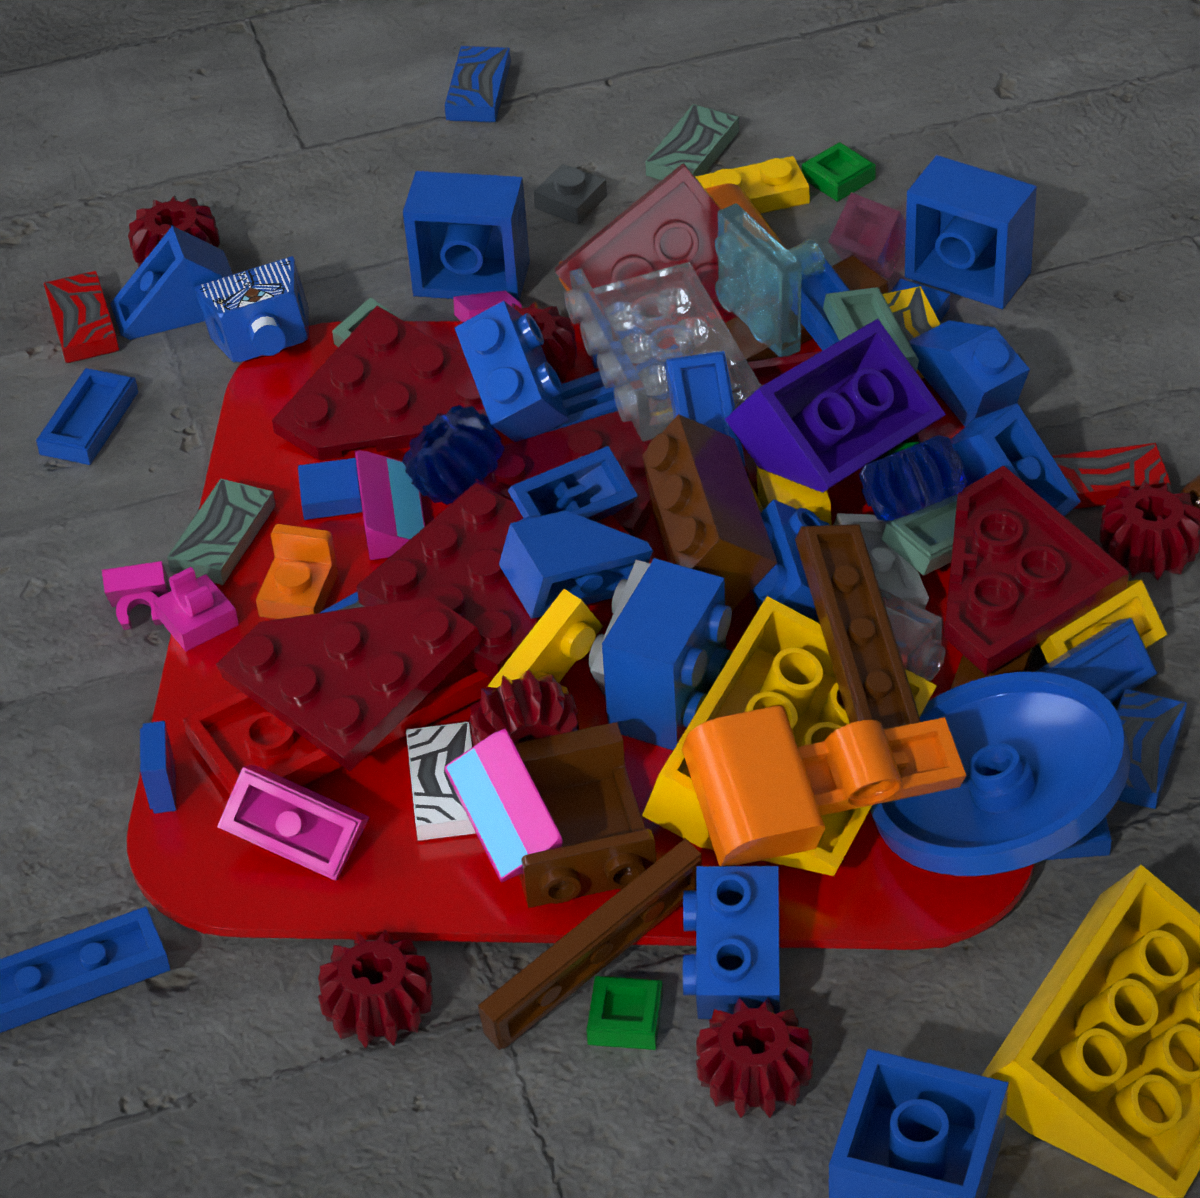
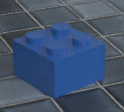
(969, 231)
(466, 234)
(665, 652)
(918, 1132)

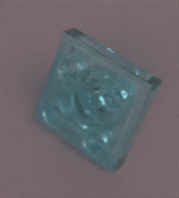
(763, 279)

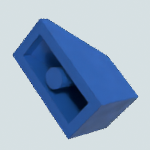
(162, 288)
(970, 368)
(1011, 441)
(569, 554)

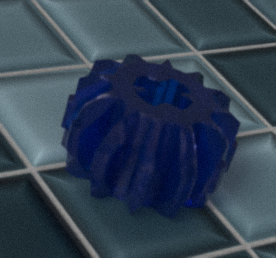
(453, 454)
(913, 478)

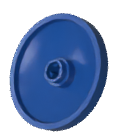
(1039, 770)

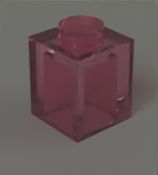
(870, 234)

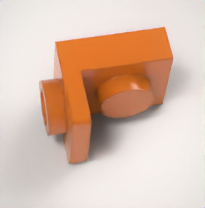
(299, 573)

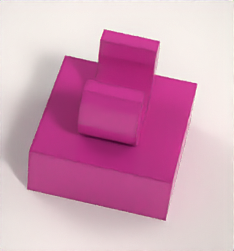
(134, 586)
(194, 609)

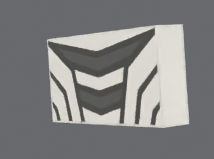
(434, 799)

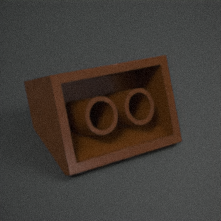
(707, 506)

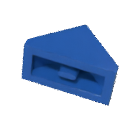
(586, 486)

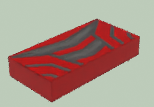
(81, 317)
(1102, 472)

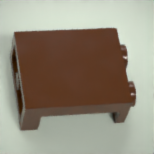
(595, 812)

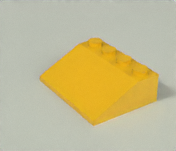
(774, 664)
(1114, 1041)

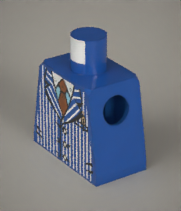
(256, 310)

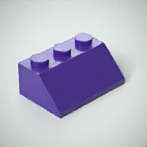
(835, 411)

